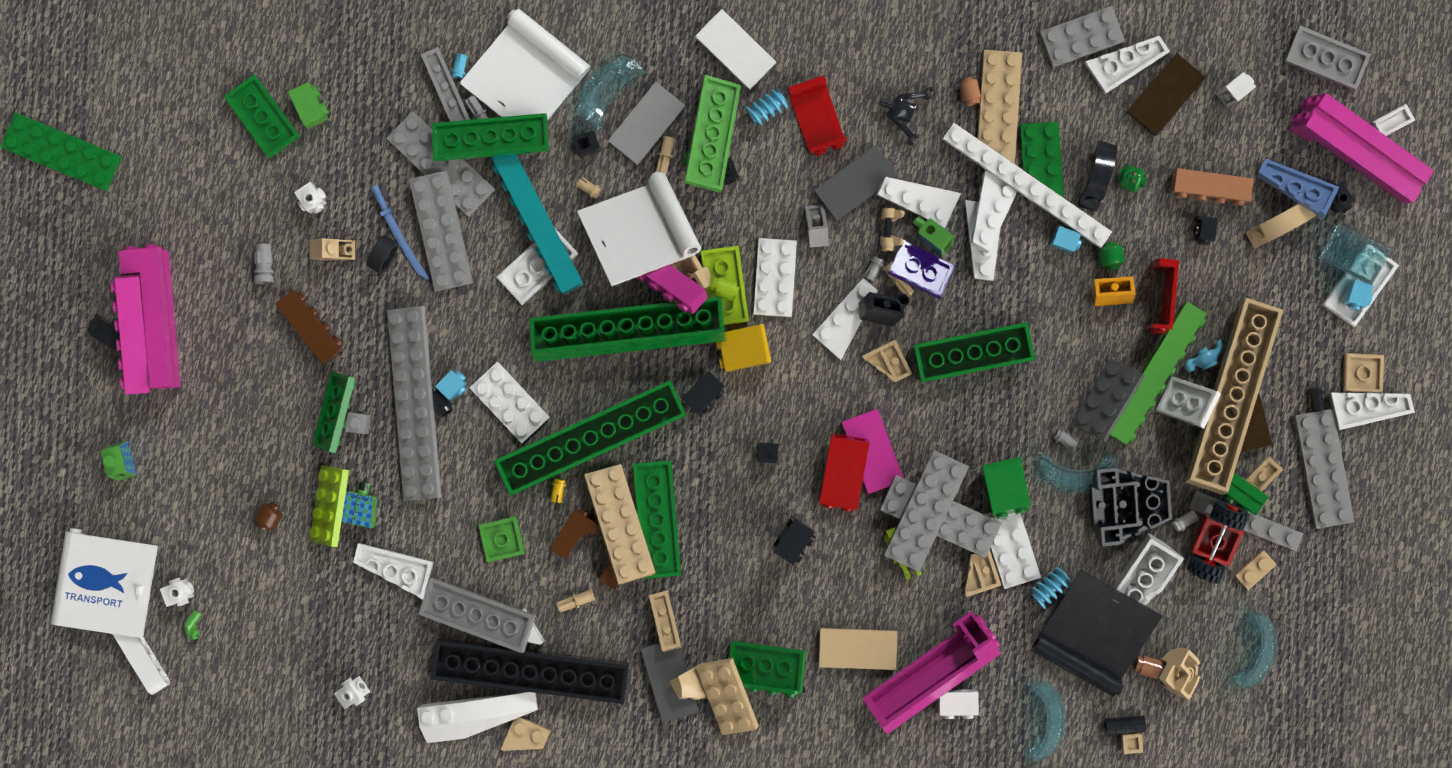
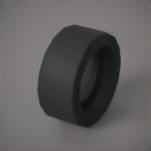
(382, 254)

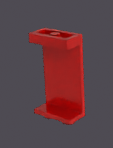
(816, 116)
(1171, 268)
(844, 472)

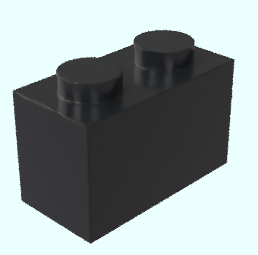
(704, 392)

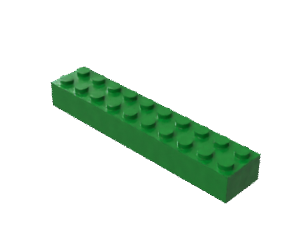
(625, 330)
(590, 438)

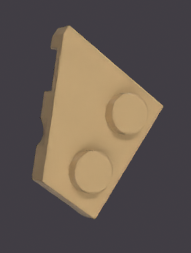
(981, 574)
(525, 735)

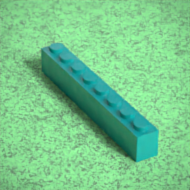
(538, 222)

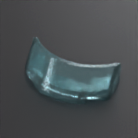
(604, 86)
(1069, 479)
(1264, 655)
(1055, 721)

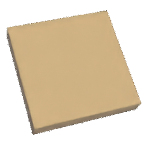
(1363, 373)

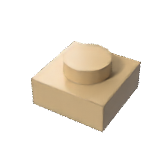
(1132, 743)

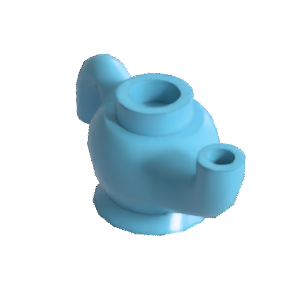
(1205, 358)

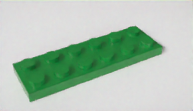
(490, 137)
(61, 151)
(658, 515)

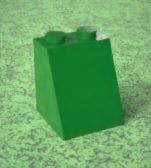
(1005, 487)

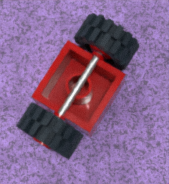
(1217, 541)

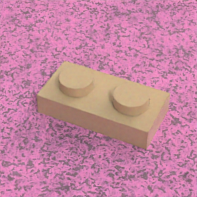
(1264, 473)
(1255, 570)

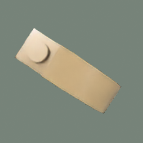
(1279, 225)

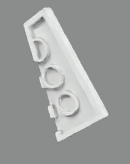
(1117, 67)
(920, 199)
(991, 211)
(982, 263)
(844, 321)
(1365, 408)
(401, 569)

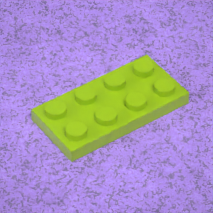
(727, 264)
(329, 505)

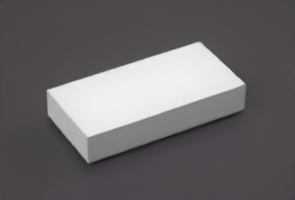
(1394, 120)

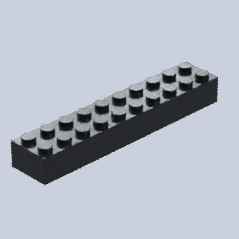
(530, 671)

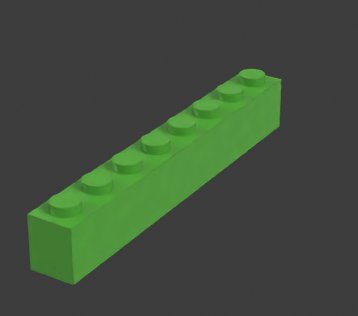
(1157, 370)

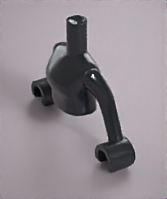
(903, 110)

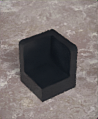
(768, 453)

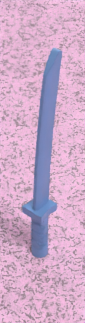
(397, 233)

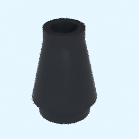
(441, 404)

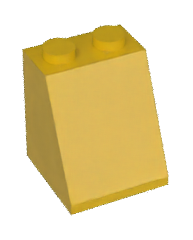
(744, 348)

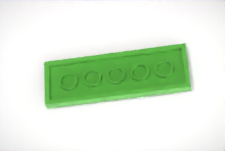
(712, 133)

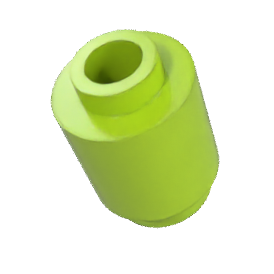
(725, 288)

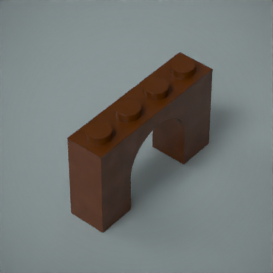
(576, 527)

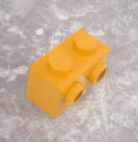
(1113, 291)

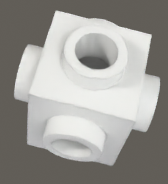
(310, 192)
(177, 592)
(355, 689)

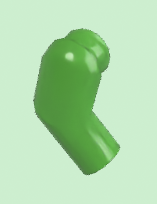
(190, 625)

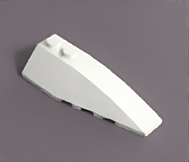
(1148, 570)
(471, 716)

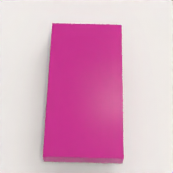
(881, 460)

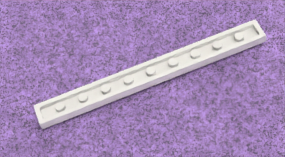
(1027, 185)

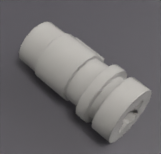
(263, 264)

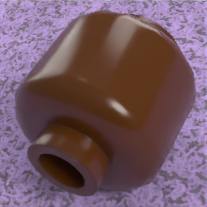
(267, 516)

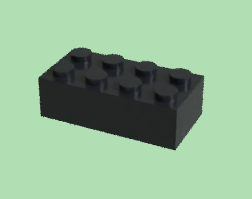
(793, 540)

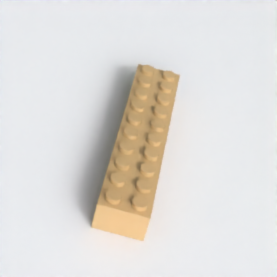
(1239, 386)

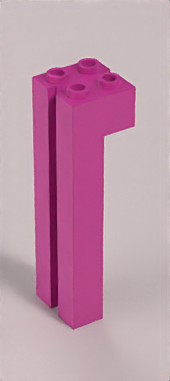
(1361, 146)
(154, 271)
(933, 673)

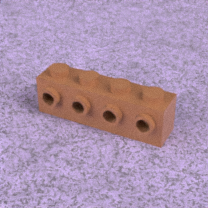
(1211, 186)

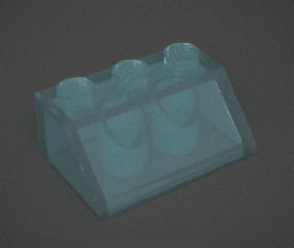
(1355, 253)

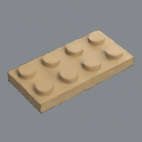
(858, 648)
(727, 696)

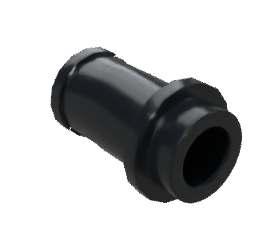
(1317, 399)

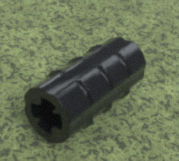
(1125, 725)

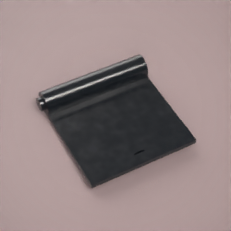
(1095, 634)

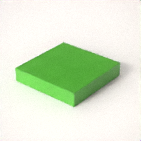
(501, 539)

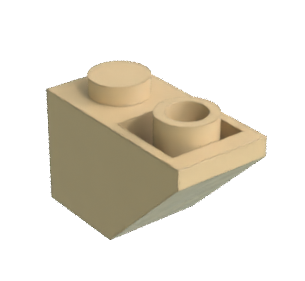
(332, 249)

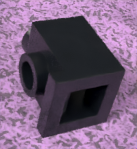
(590, 138)
(732, 175)
(1337, 205)
(1205, 230)

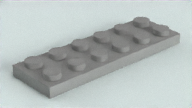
(414, 141)
(441, 231)
(1324, 468)
(926, 510)
(961, 525)
(477, 615)

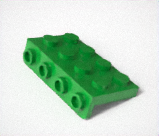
(769, 668)

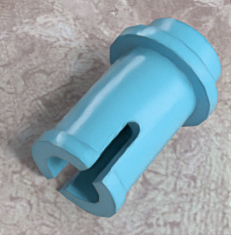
(459, 66)

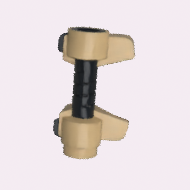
(888, 241)

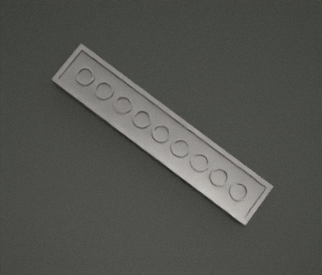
(414, 403)

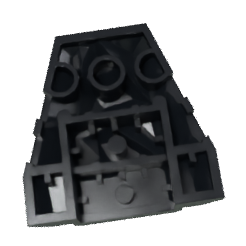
(1126, 504)

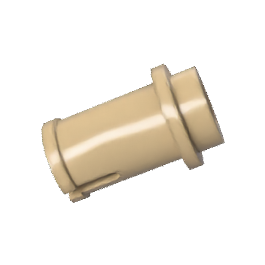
(588, 187)

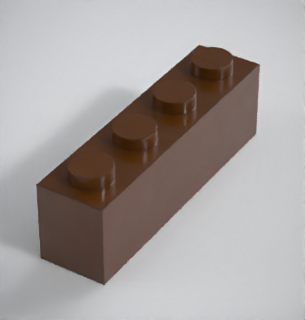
(309, 326)

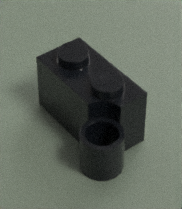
(883, 308)

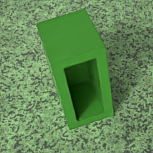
(308, 105)

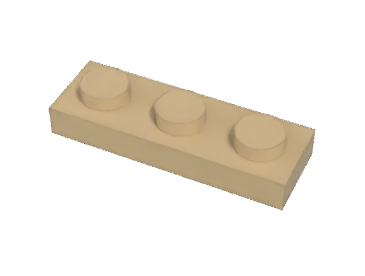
(665, 621)

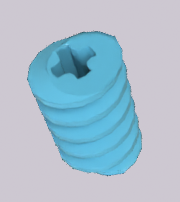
(766, 107)
(1050, 587)

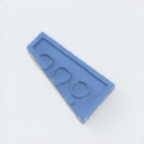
(1304, 189)

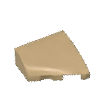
(689, 685)

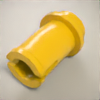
(558, 489)

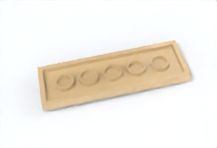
(1000, 101)
(619, 524)

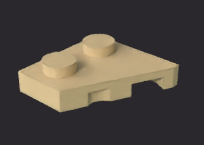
(890, 361)

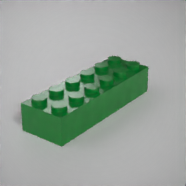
(973, 352)

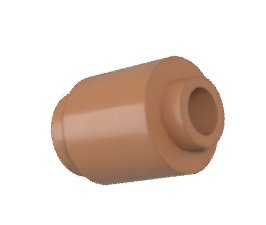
(970, 91)
(1148, 666)

